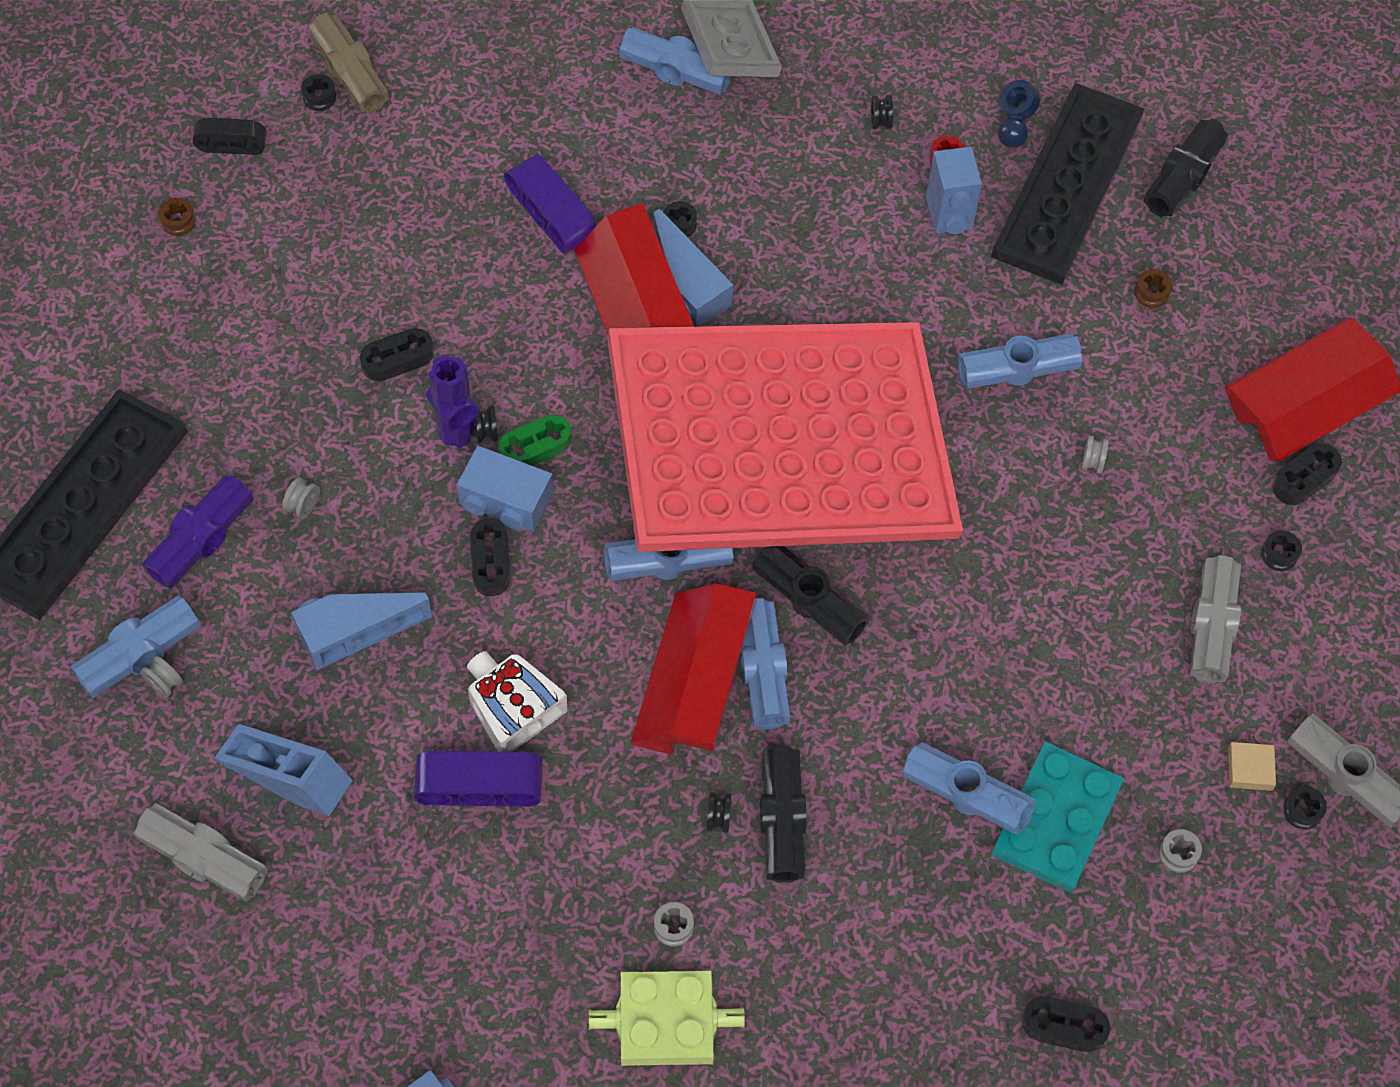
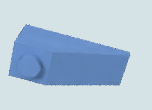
(698, 279)
(351, 622)
(286, 768)

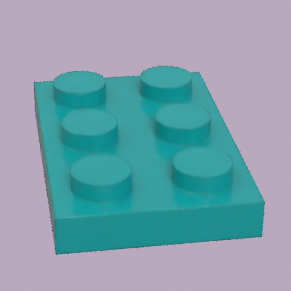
(1067, 819)

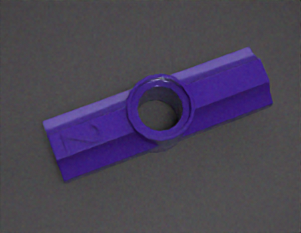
(452, 401)
(197, 531)

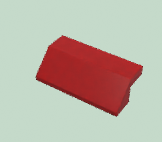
(631, 273)
(1314, 388)
(694, 668)

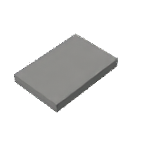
(731, 38)

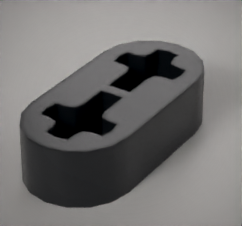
(229, 136)
(396, 354)
(1312, 480)
(481, 557)
(1063, 1034)

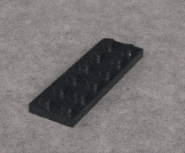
(1067, 184)
(83, 500)

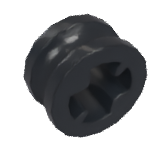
(316, 82)
(881, 112)
(678, 209)
(486, 425)
(1289, 543)
(1312, 798)
(718, 812)

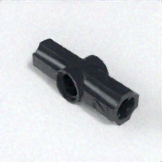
(1186, 167)
(828, 608)
(783, 814)

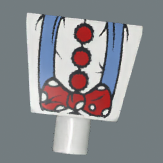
(513, 700)

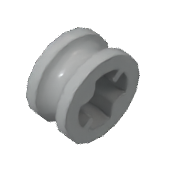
(1094, 454)
(301, 498)
(161, 676)
(1174, 861)
(685, 917)

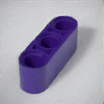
(550, 202)
(476, 777)

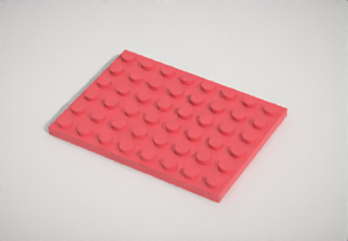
(781, 436)

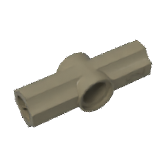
(348, 63)

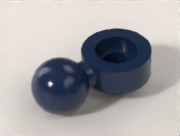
(1014, 131)

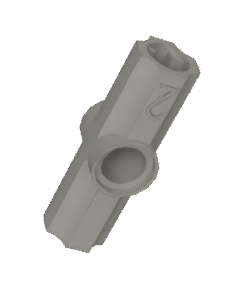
(1215, 619)
(1331, 752)
(201, 852)

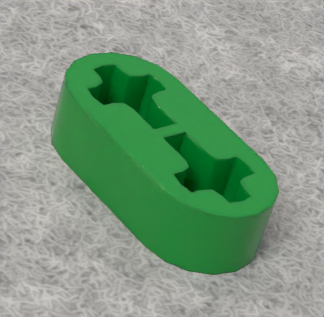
(535, 442)

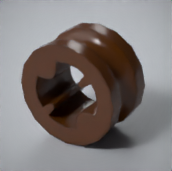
(173, 206)
(1150, 299)

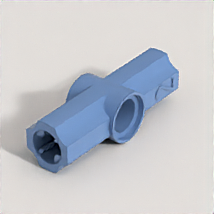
(671, 60)
(999, 363)
(625, 562)
(134, 646)
(765, 668)
(991, 798)

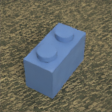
(953, 190)
(505, 489)

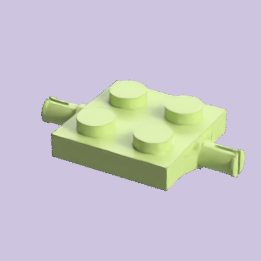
(666, 1018)

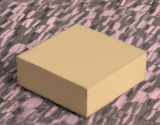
(1251, 766)

